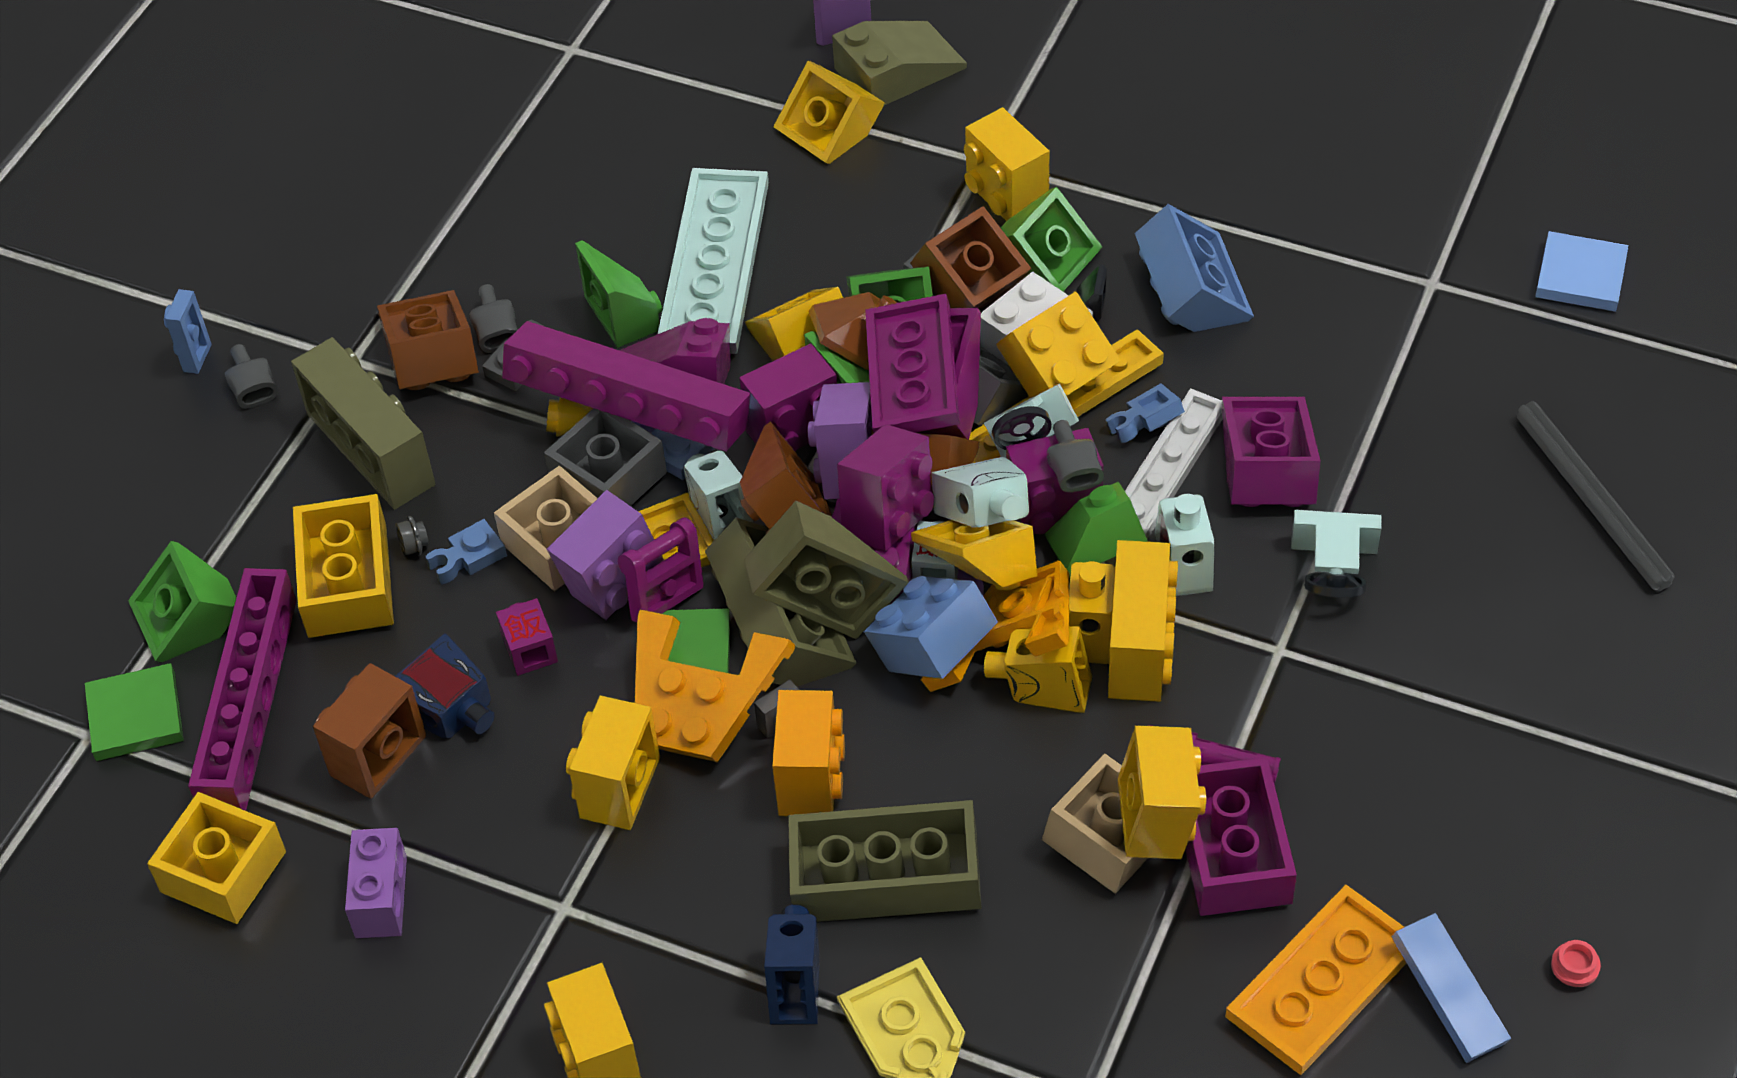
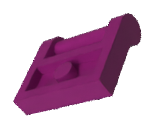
(670, 579)

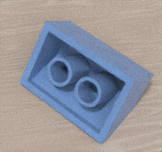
(1191, 272)

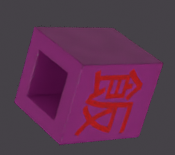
(527, 636)

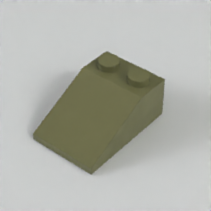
(894, 57)
(822, 571)

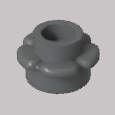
(411, 536)

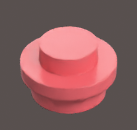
(1576, 963)

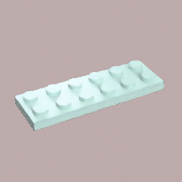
(716, 249)

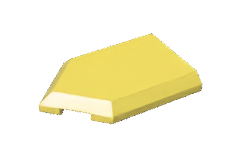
(905, 1023)

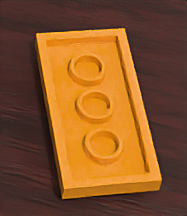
(1320, 980)

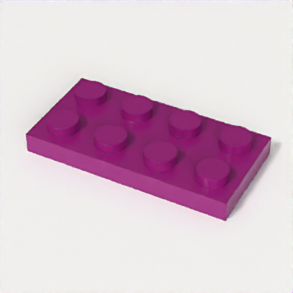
(912, 365)

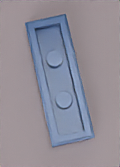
(1451, 987)

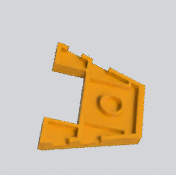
(1035, 605)
(694, 706)

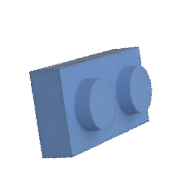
(187, 331)

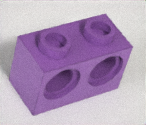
(376, 883)

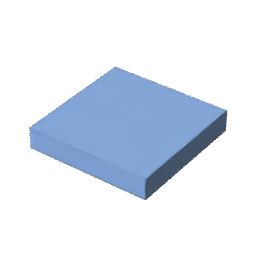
(1582, 271)

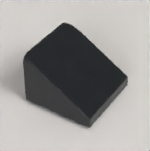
(1093, 291)

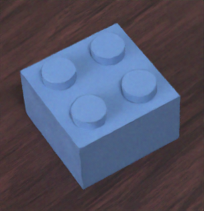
(930, 626)

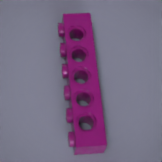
(244, 687)

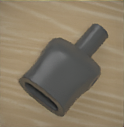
(493, 320)
(250, 379)
(1074, 460)

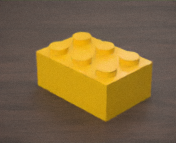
(342, 566)
(1142, 621)

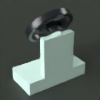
(1031, 419)
(1337, 545)

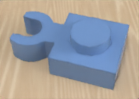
(1148, 410)
(469, 549)

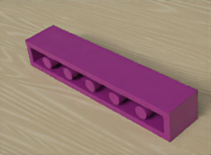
(626, 385)

